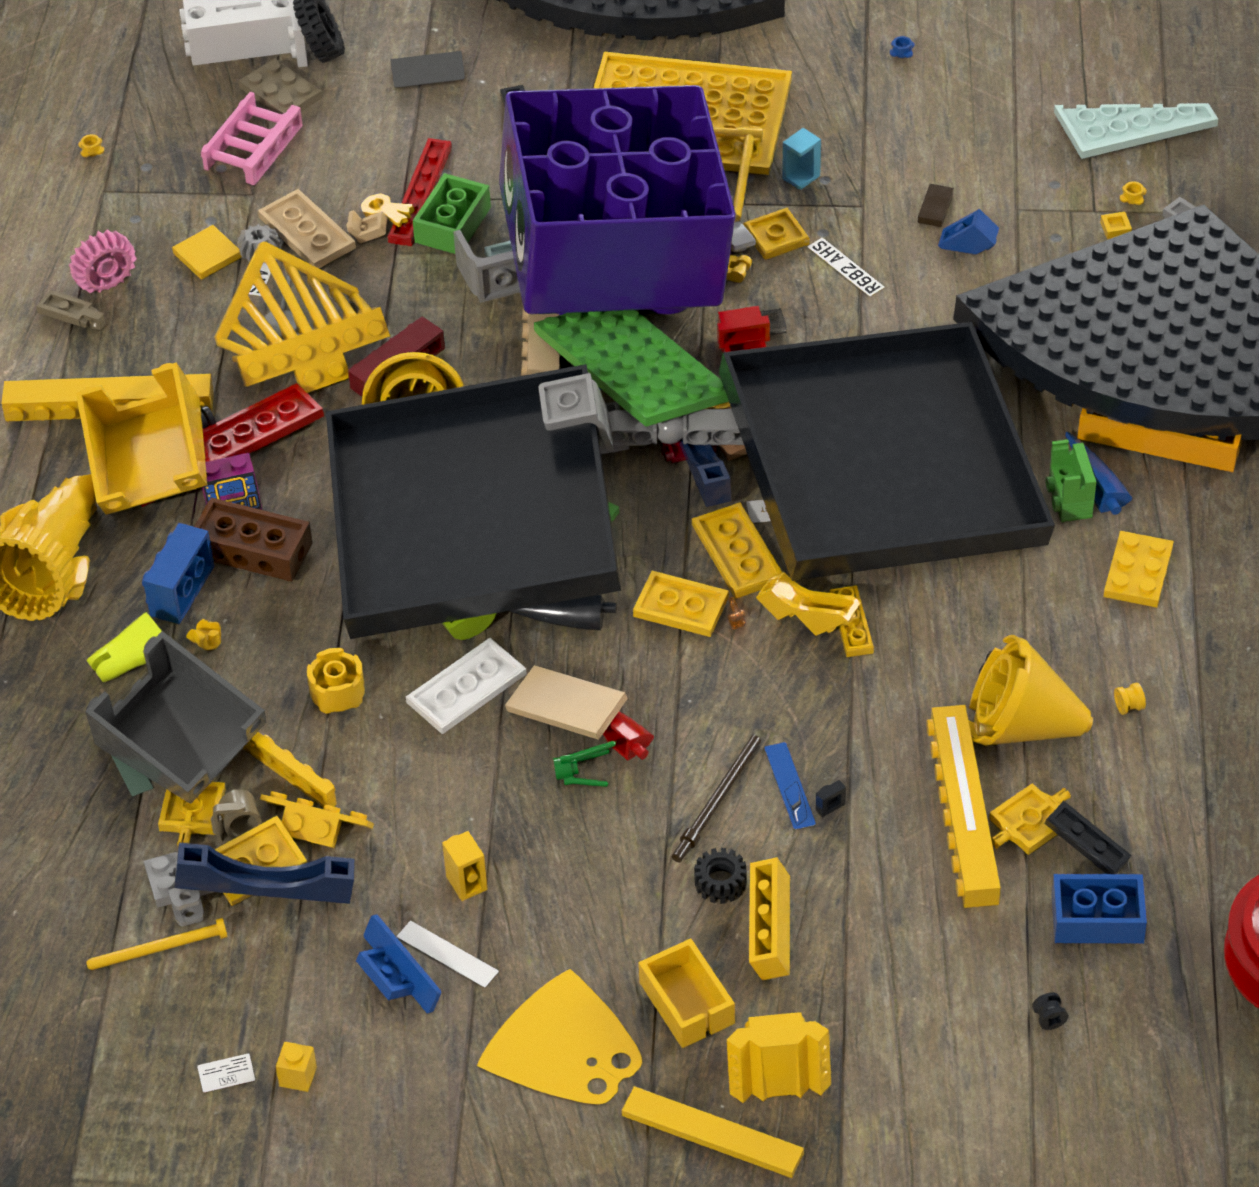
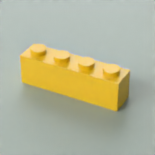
(769, 919)

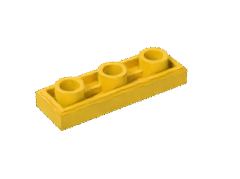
(856, 634)

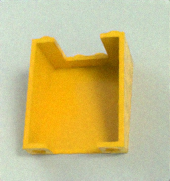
(146, 445)

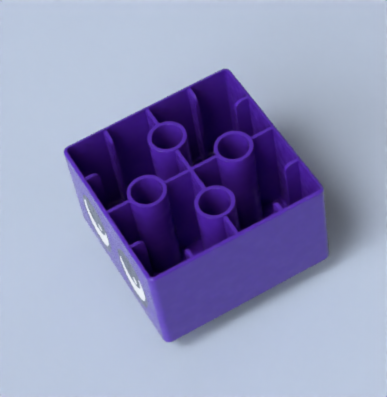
(615, 199)

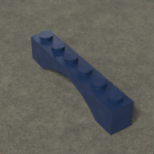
(708, 473)
(208, 870)

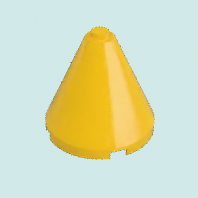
(409, 376)
(1023, 699)

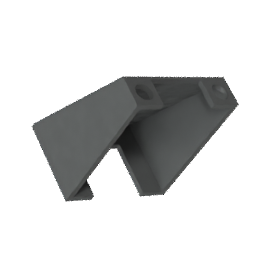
(177, 721)

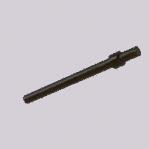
(692, 835)

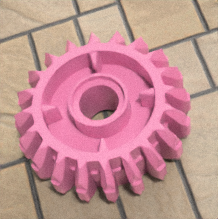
(102, 261)

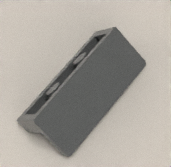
(427, 69)

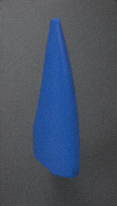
(1109, 491)

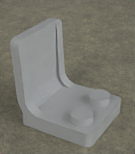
(488, 276)
(573, 403)

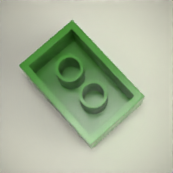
(451, 207)

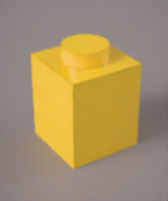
(296, 1066)

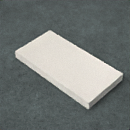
(466, 685)

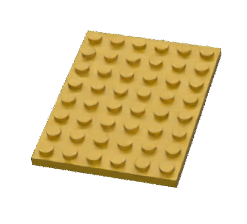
(733, 95)

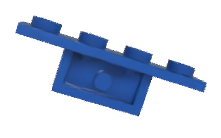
(394, 968)

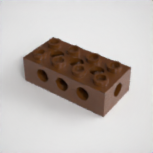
(255, 538)

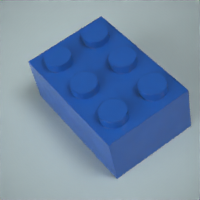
(178, 573)
(1098, 908)

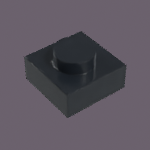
(830, 798)

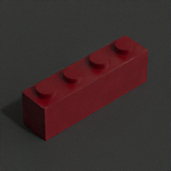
(416, 337)

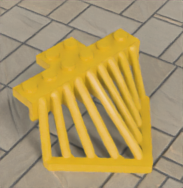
(313, 353)

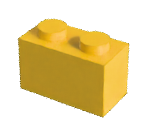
(464, 865)

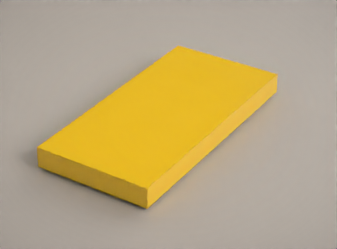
(736, 549)

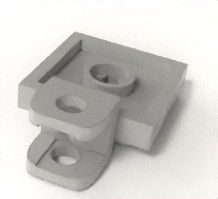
(162, 880)

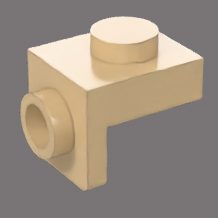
(368, 227)

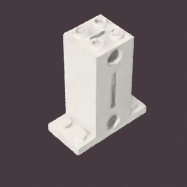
(240, 30)

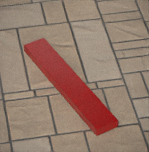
(420, 187)

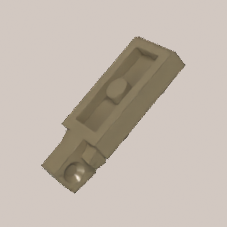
(71, 310)

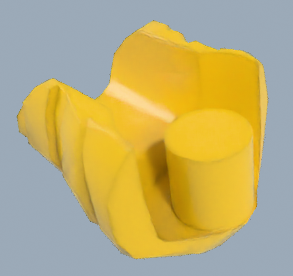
(206, 635)

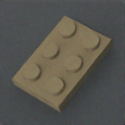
(279, 87)

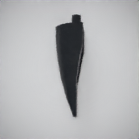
(576, 613)

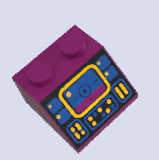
(232, 481)

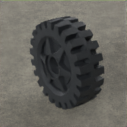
(319, 29)

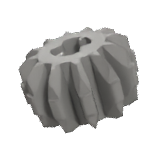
(251, 237)

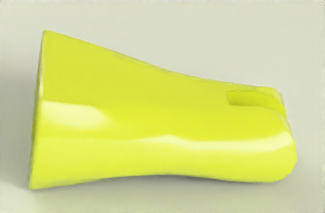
(125, 650)

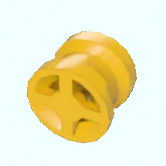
(1129, 698)

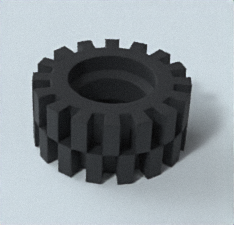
(720, 862)

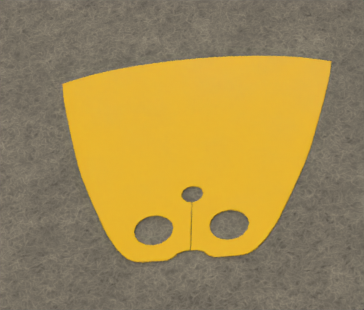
(553, 1037)

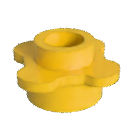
(91, 146)
(1133, 193)

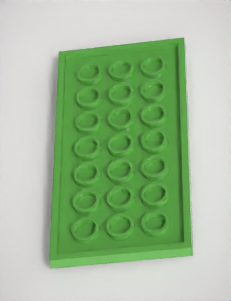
(634, 363)

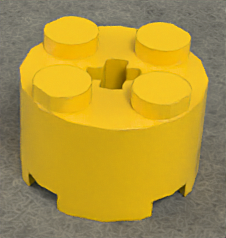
(336, 680)

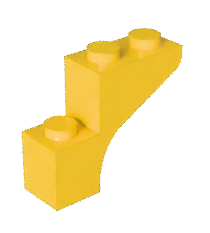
(815, 609)

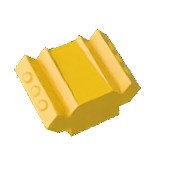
(778, 1057)

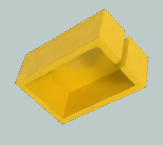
(686, 993)

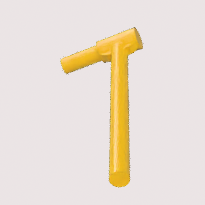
(749, 137)

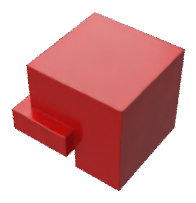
(742, 329)

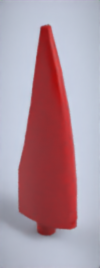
(629, 737)

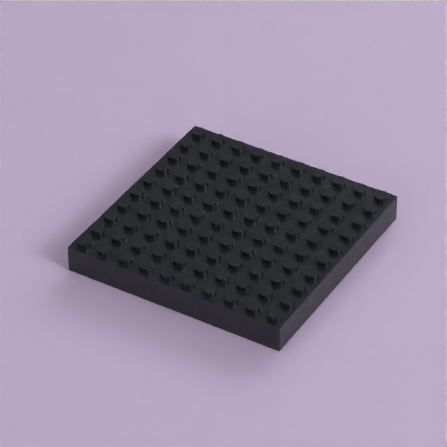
(884, 450)
(466, 506)

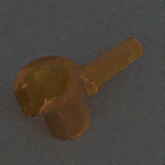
(736, 618)

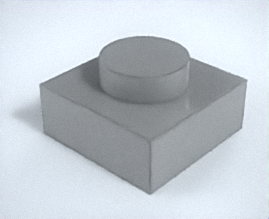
(1176, 207)

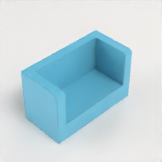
(801, 158)

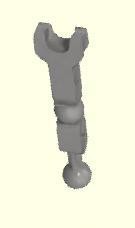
(696, 428)

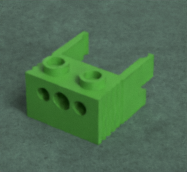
(1071, 481)

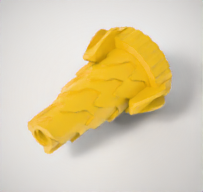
(40, 548)

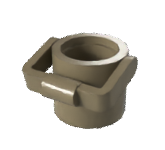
(237, 813)

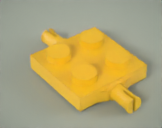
(1024, 817)
(191, 818)

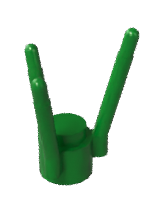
(567, 766)

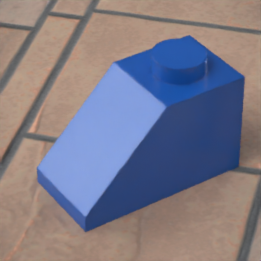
(970, 234)

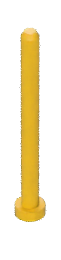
(159, 945)

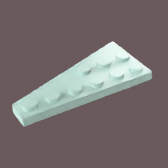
(1127, 125)

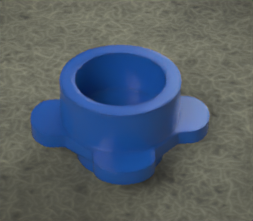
(902, 47)

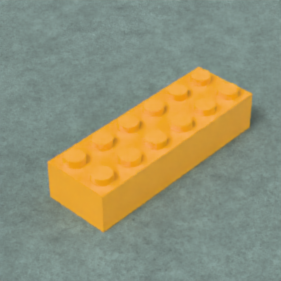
(1170, 445)

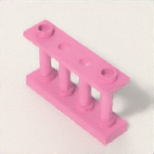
(263, 153)

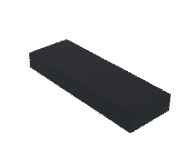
(1087, 839)

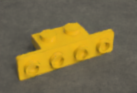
(313, 823)

